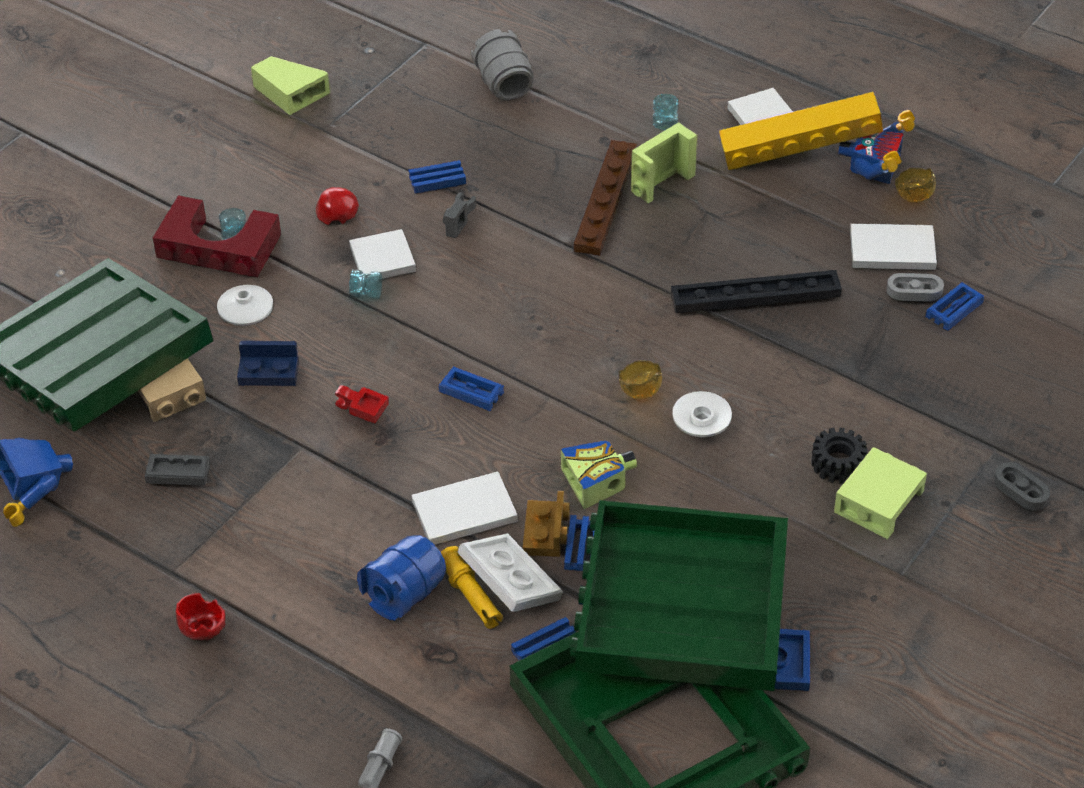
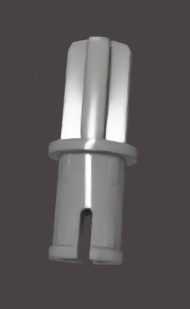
(380, 759)

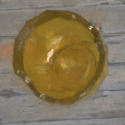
(916, 184)
(641, 379)

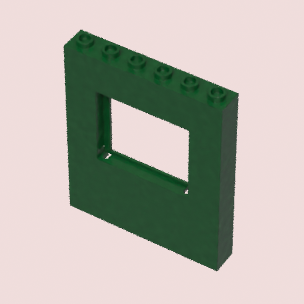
(579, 704)

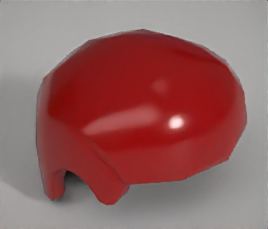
(336, 204)
(199, 618)

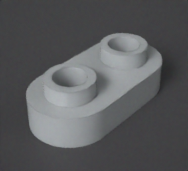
(915, 287)

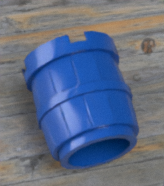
(402, 576)

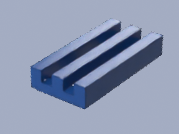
(437, 176)
(959, 308)
(469, 391)
(575, 523)
(542, 638)

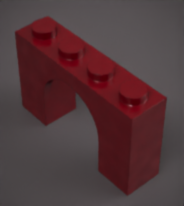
(240, 254)

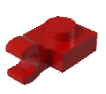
(362, 404)

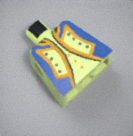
(595, 470)

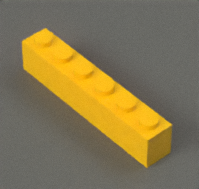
(801, 130)

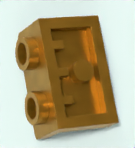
(545, 528)

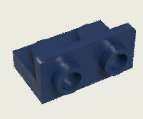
(268, 363)

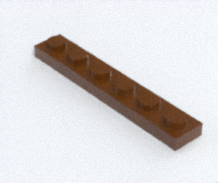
(604, 198)

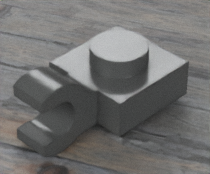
(456, 216)

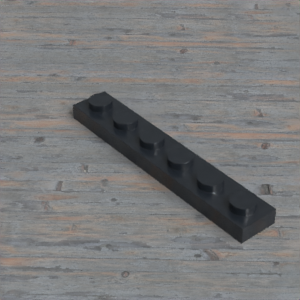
(756, 291)

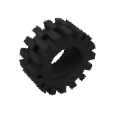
(842, 443)

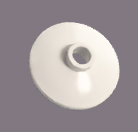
(245, 305)
(702, 414)

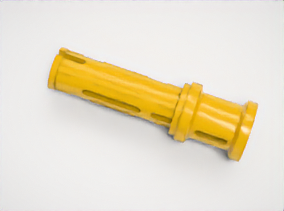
(463, 577)

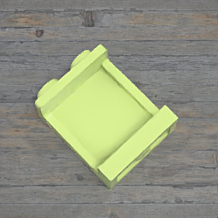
(662, 157)
(879, 492)

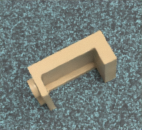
(173, 391)

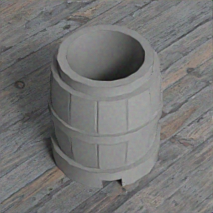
(503, 64)

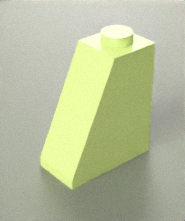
(289, 83)

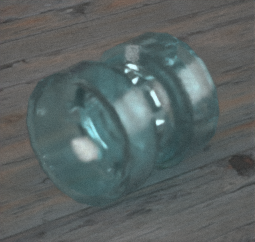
(665, 111)
(231, 222)
(365, 284)

